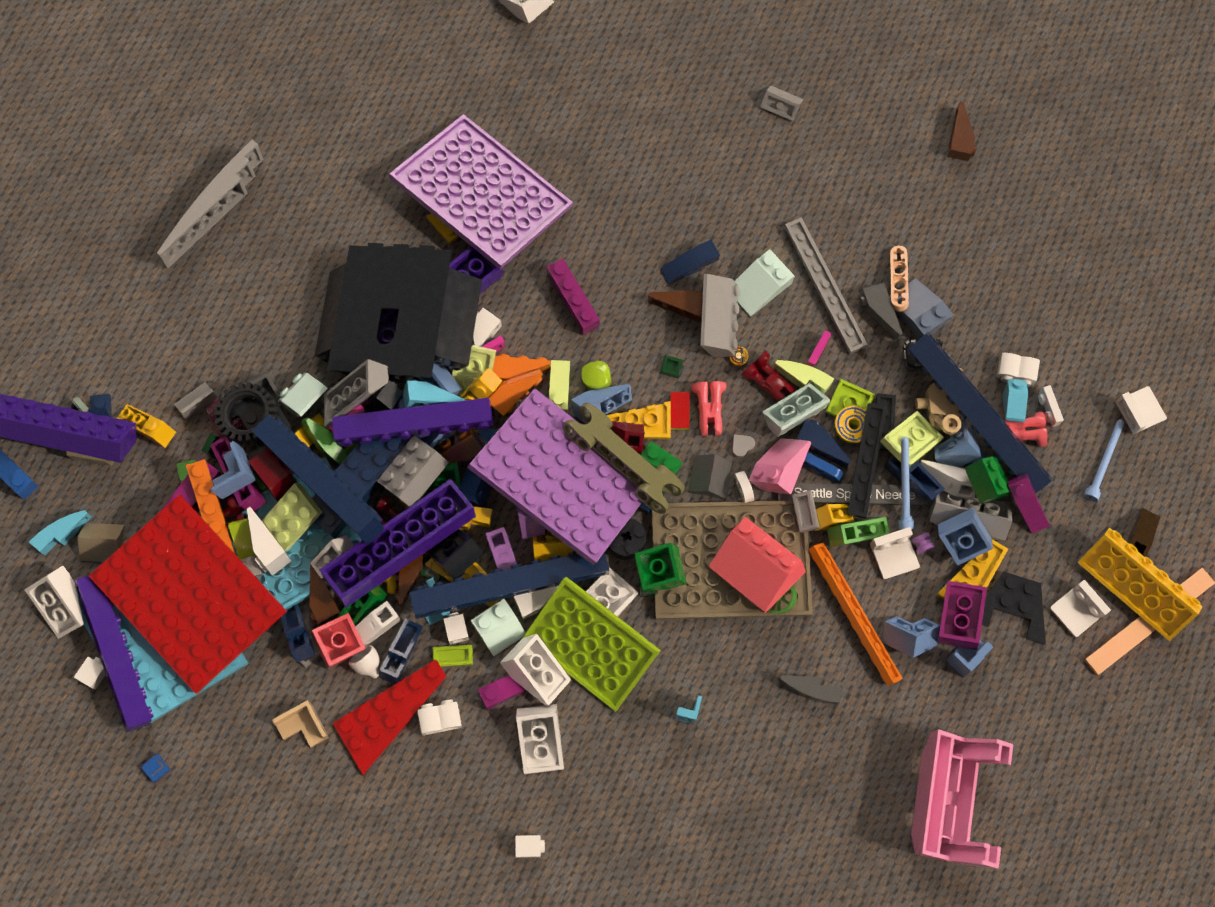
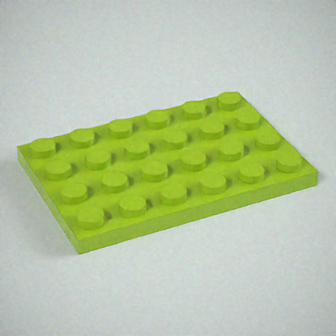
(593, 643)

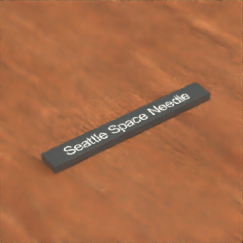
(841, 492)

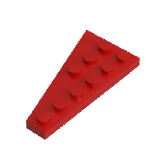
(380, 720)

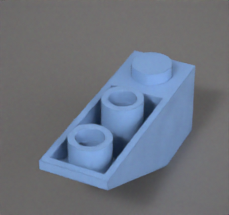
(604, 399)

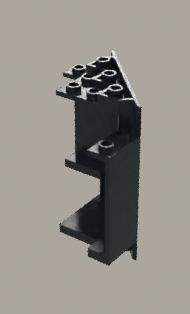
(433, 317)

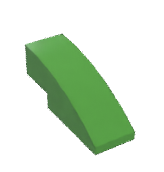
(324, 442)

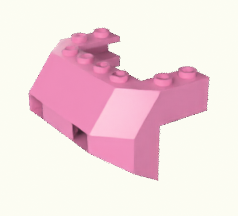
(947, 798)

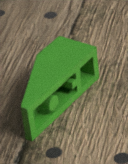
(857, 531)

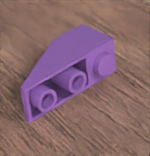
(501, 549)

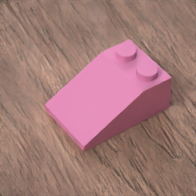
(780, 466)

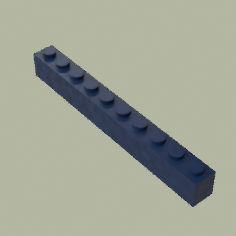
(978, 411)
(504, 584)

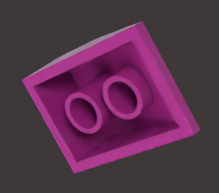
(962, 615)

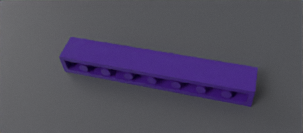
(412, 421)
(114, 655)

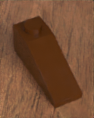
(962, 136)
(684, 303)
(321, 600)

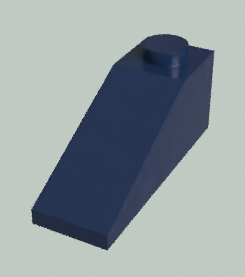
(822, 443)

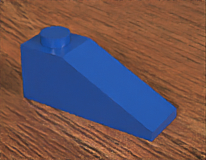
(16, 477)

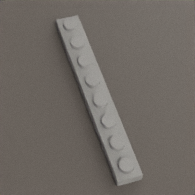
(825, 285)

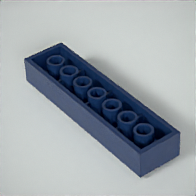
(361, 472)
(320, 478)

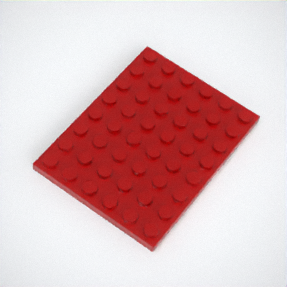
(188, 593)

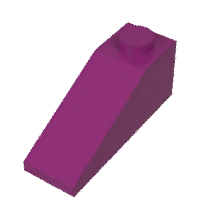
(1028, 503)
(500, 692)

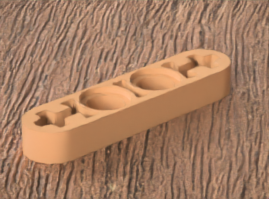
(899, 278)

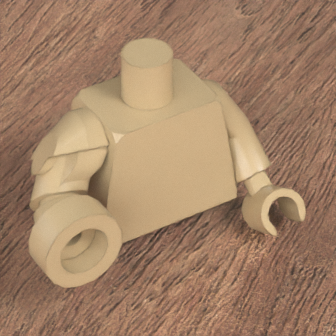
(939, 410)

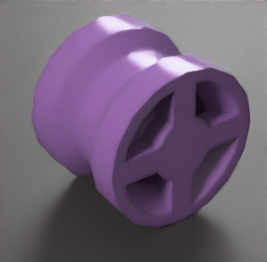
(923, 543)

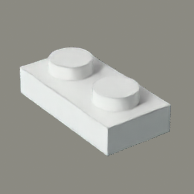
(1053, 413)

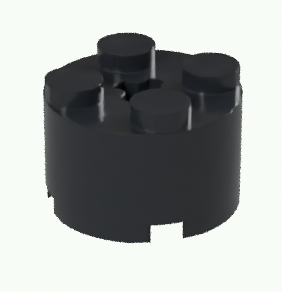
(636, 542)

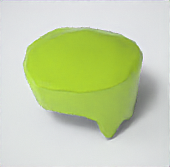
(596, 375)

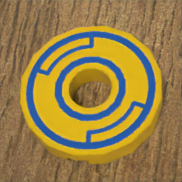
(842, 423)

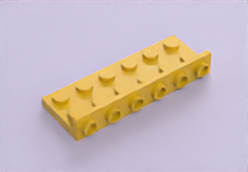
(1140, 584)

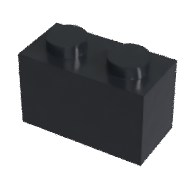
(384, 398)

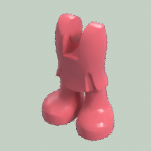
(709, 411)
(1039, 434)

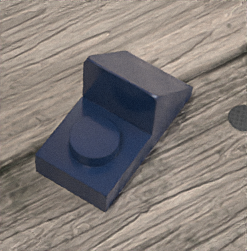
(101, 405)

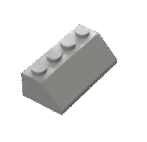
(719, 316)
(354, 389)
(994, 514)

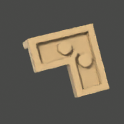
(302, 719)

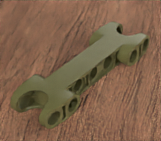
(603, 440)

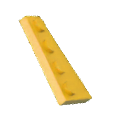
(979, 569)

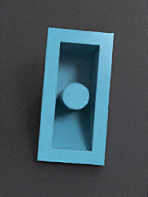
(1015, 400)

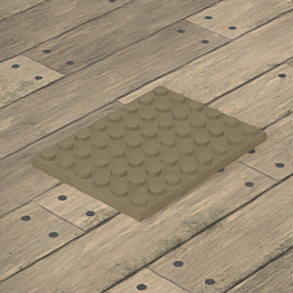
(699, 533)

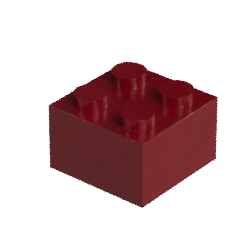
(273, 473)

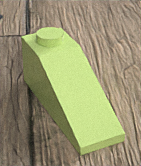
(559, 383)

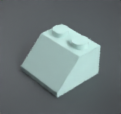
(301, 394)
(498, 627)

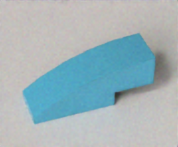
(59, 531)

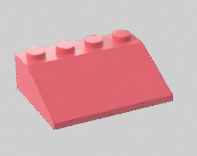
(756, 565)

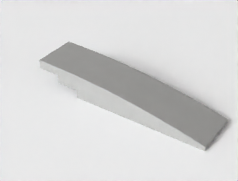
(212, 203)

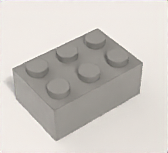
(412, 471)

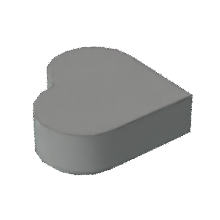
(742, 445)

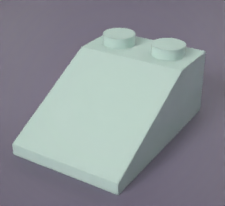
(762, 282)

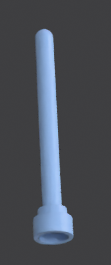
(1093, 490)
(905, 520)

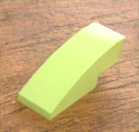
(803, 374)

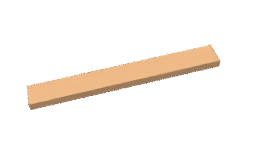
(1140, 629)

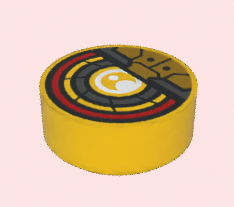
(740, 357)

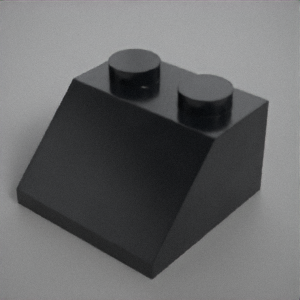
(455, 553)

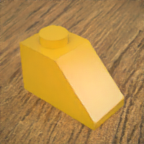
(833, 515)

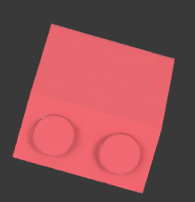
(337, 640)

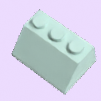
(795, 409)

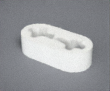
(744, 487)

